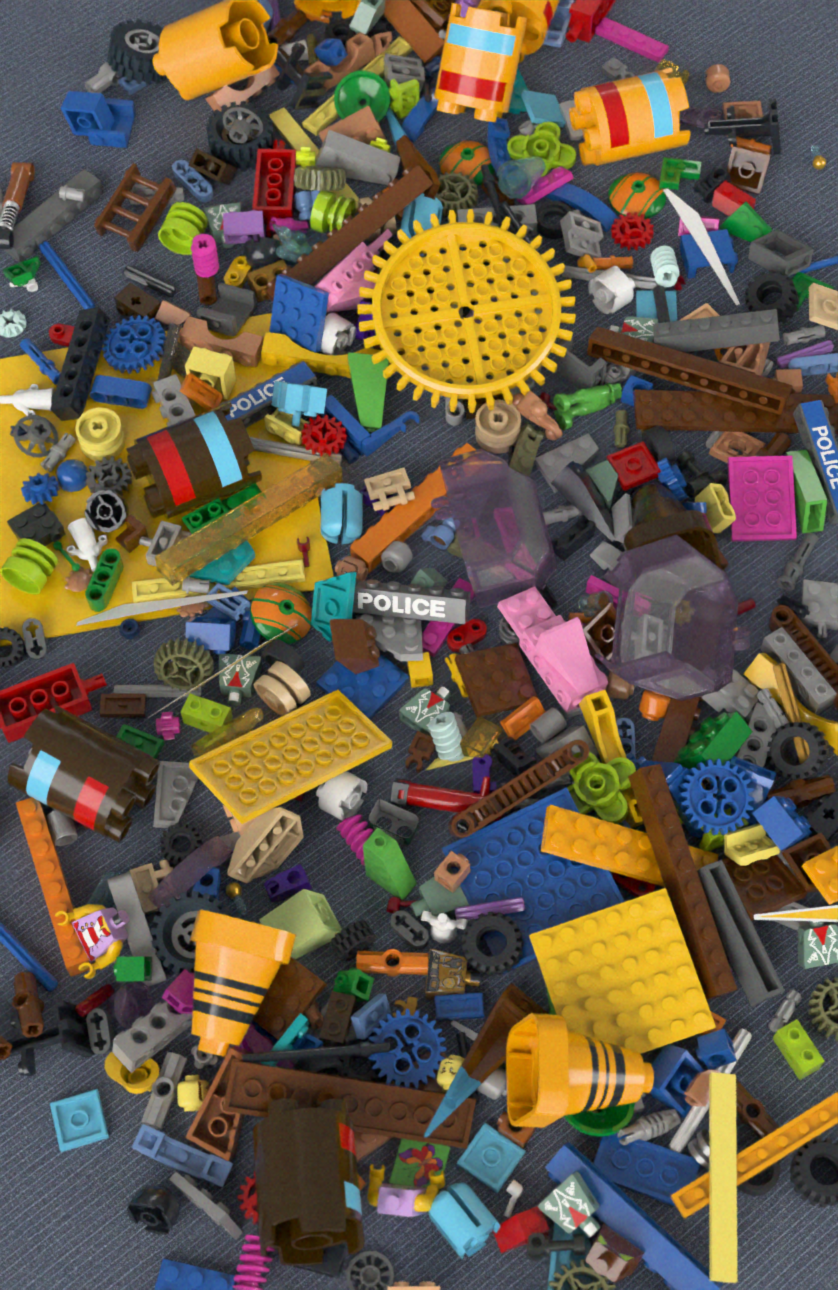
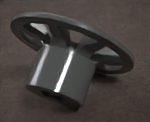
(240, 129)
(37, 433)

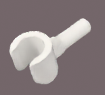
(31, 285)
(515, 1190)

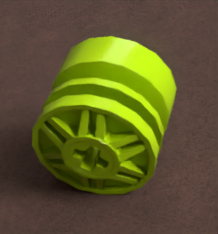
(330, 212)
(181, 226)
(29, 566)

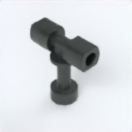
(701, 479)
(537, 1245)

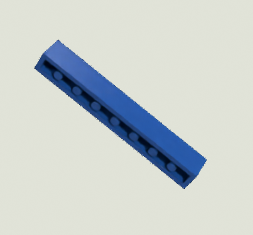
(630, 1221)

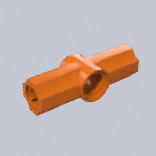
(408, 963)

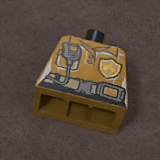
(448, 974)

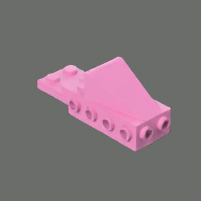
(348, 276)
(554, 648)

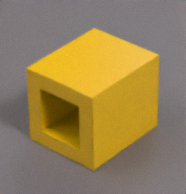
(420, 672)

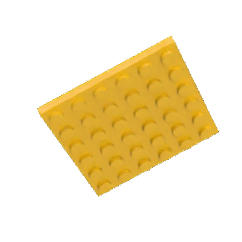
(624, 975)

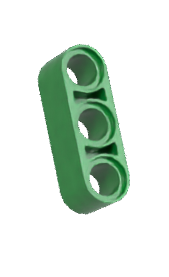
(101, 588)

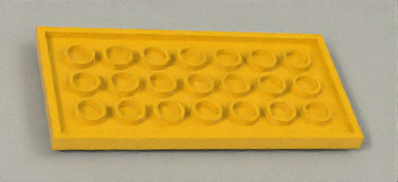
(289, 756)

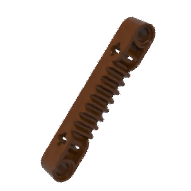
(807, 644)
(519, 788)

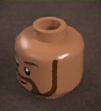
(352, 564)

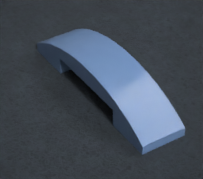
(559, 24)
(181, 1156)

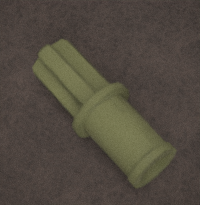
(621, 428)

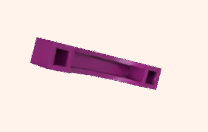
(180, 997)

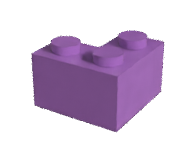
(243, 226)

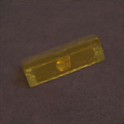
(479, 738)

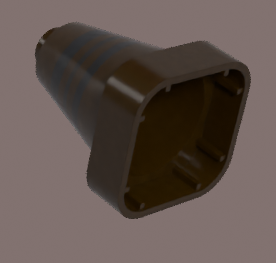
(661, 515)

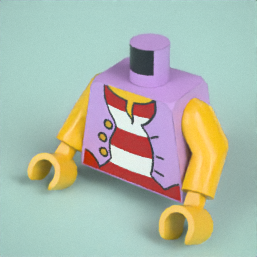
(99, 932)
(402, 1199)

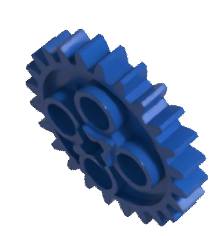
(134, 344)
(696, 794)
(426, 1038)

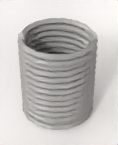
(548, 725)
(61, 828)

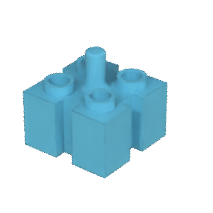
(298, 400)

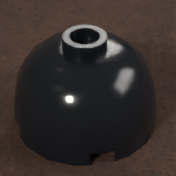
(261, 253)
(106, 510)
(155, 1208)

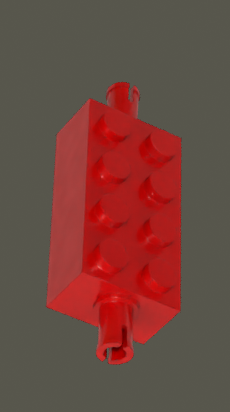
(586, 17)
(275, 183)
(59, 687)

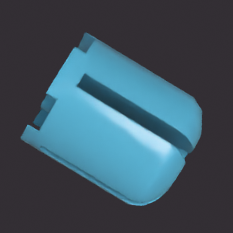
(420, 210)
(341, 513)
(462, 1219)

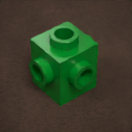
(354, 983)

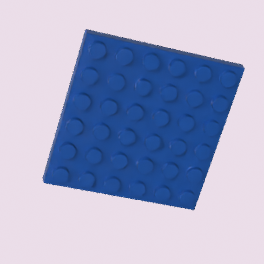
(510, 864)

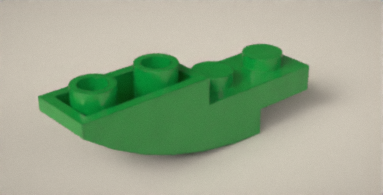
(217, 508)

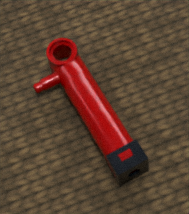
(434, 797)

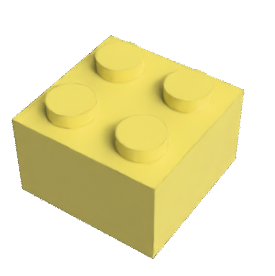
(212, 368)

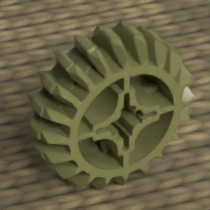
(320, 178)
(453, 189)
(185, 659)
(824, 1018)
(600, 1282)

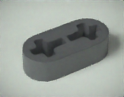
(29, 640)
(413, 925)
(100, 1031)

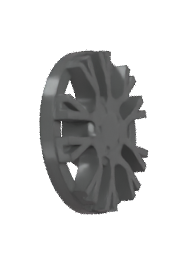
(370, 1274)

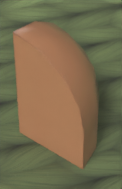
(381, 42)
(171, 313)
(698, 1090)

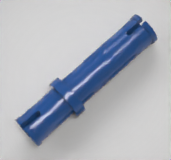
(46, 366)

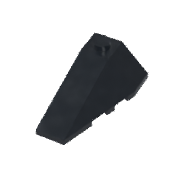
(581, 492)

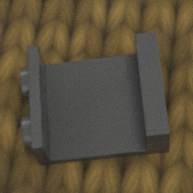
(230, 310)
(577, 371)

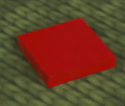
(634, 465)

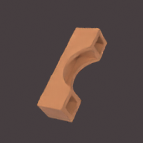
(359, 51)
(253, 88)
(244, 348)

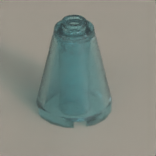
(520, 176)

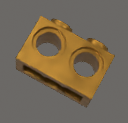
(261, 277)

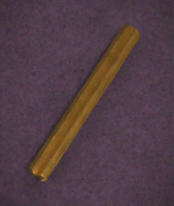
(791, 708)

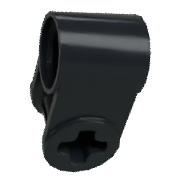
(711, 183)

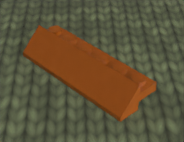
(415, 28)

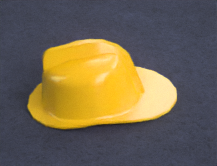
(135, 1082)

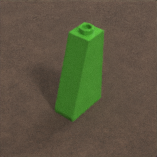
(368, 389)
(808, 493)
(387, 865)

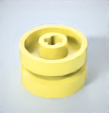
(100, 434)

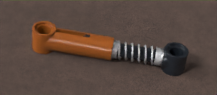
(21, 175)

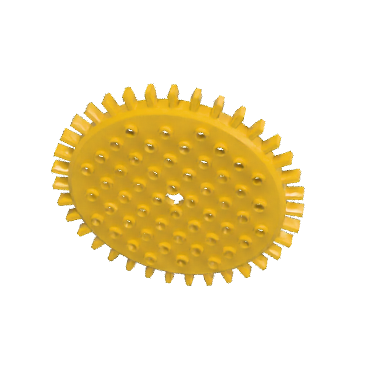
(499, 246)

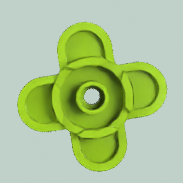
(544, 144)
(611, 779)

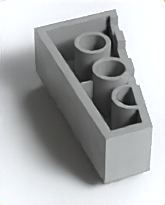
(357, 159)

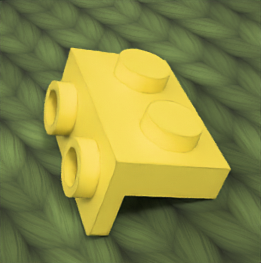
(280, 424)
(749, 845)

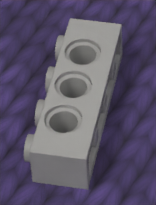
(525, 213)
(167, 390)
(803, 675)
(759, 740)
(135, 1054)

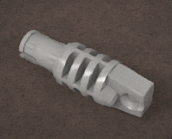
(650, 1126)

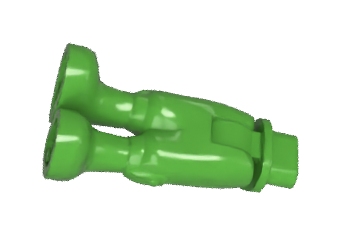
(587, 400)

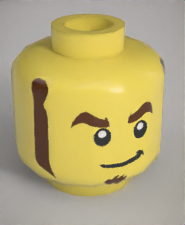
(448, 1070)
(192, 1093)

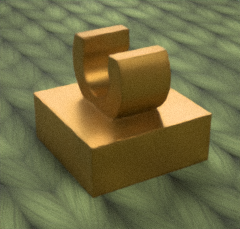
(412, 1005)

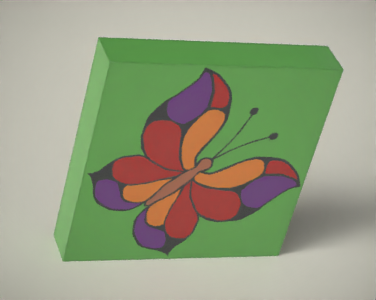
(415, 1162)

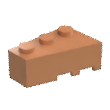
(358, 126)
(747, 357)

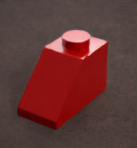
(516, 1229)

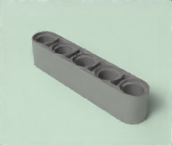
(138, 931)

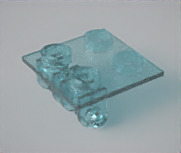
(293, 243)

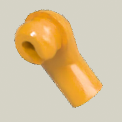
(587, 262)

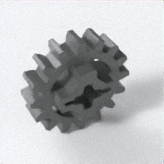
(109, 476)

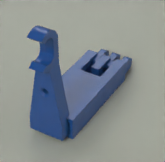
(359, 438)
(674, 776)

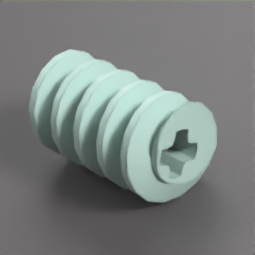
(664, 266)
(446, 736)

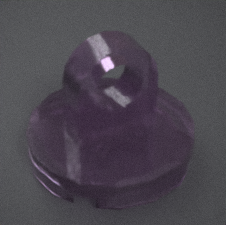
(130, 1003)

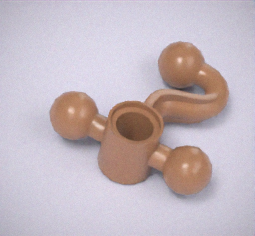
(536, 411)

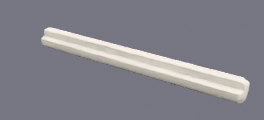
(697, 1113)

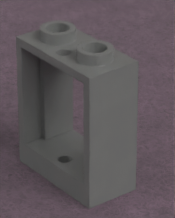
(796, 253)

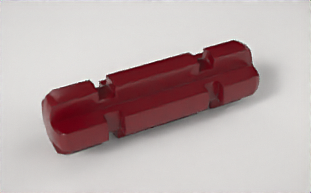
(95, 1000)

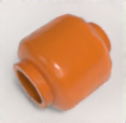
(654, 705)

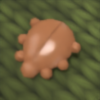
(78, 580)
(191, 609)

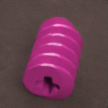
(205, 255)
(355, 834)
(252, 1266)

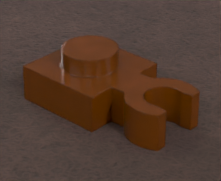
(420, 748)

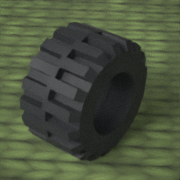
(769, 284)
(780, 757)
(487, 924)
(803, 1179)

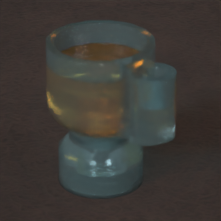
(593, 603)

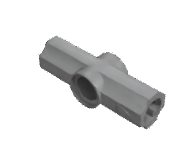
(103, 79)
(159, 1105)

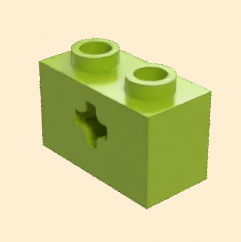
(205, 713)
(798, 1049)

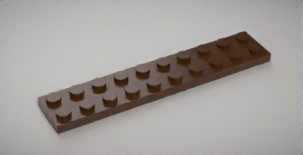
(714, 413)
(371, 1105)

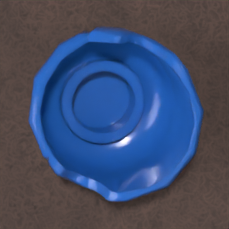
(72, 475)

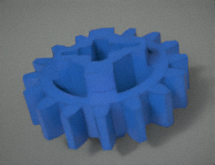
(672, 478)

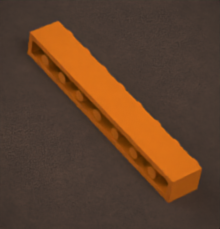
(403, 519)
(52, 882)

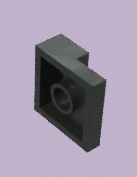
(37, 524)

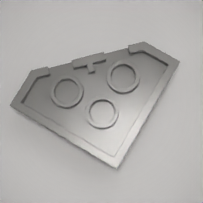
(397, 635)

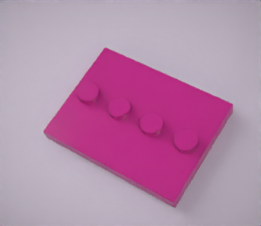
(762, 498)

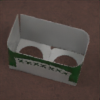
(394, 813)

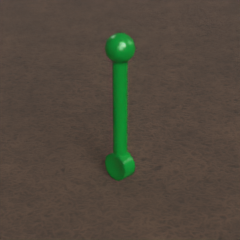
(58, 546)

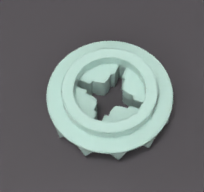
(12, 329)

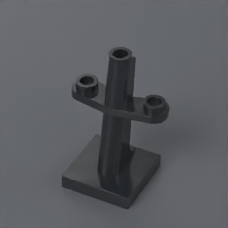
(308, 84)
(735, 127)
(69, 1031)

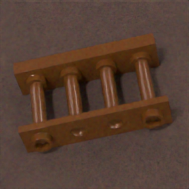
(145, 221)

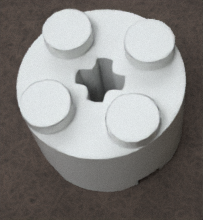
(611, 290)
(337, 335)
(342, 795)

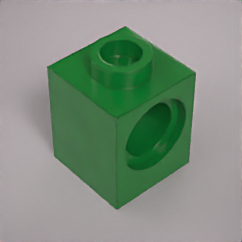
(133, 969)

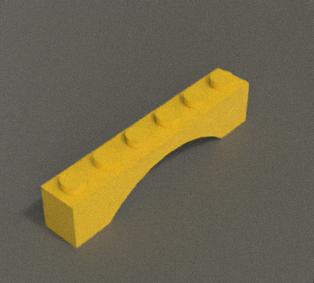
(282, 351)
(761, 675)
(603, 729)

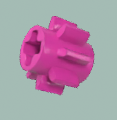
(168, 725)

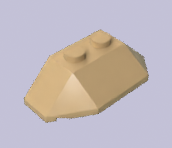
(265, 844)

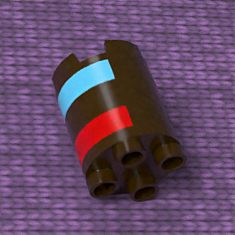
(193, 462)
(85, 772)
(307, 1181)

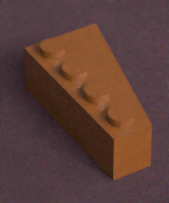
(212, 1126)

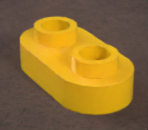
(237, 270)

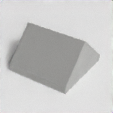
(568, 735)

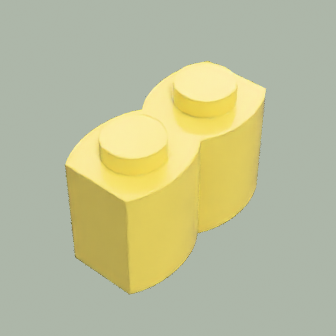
(719, 510)

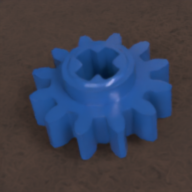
(40, 488)

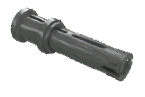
(794, 568)

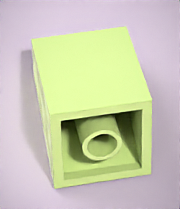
(306, 916)

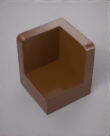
(130, 537)

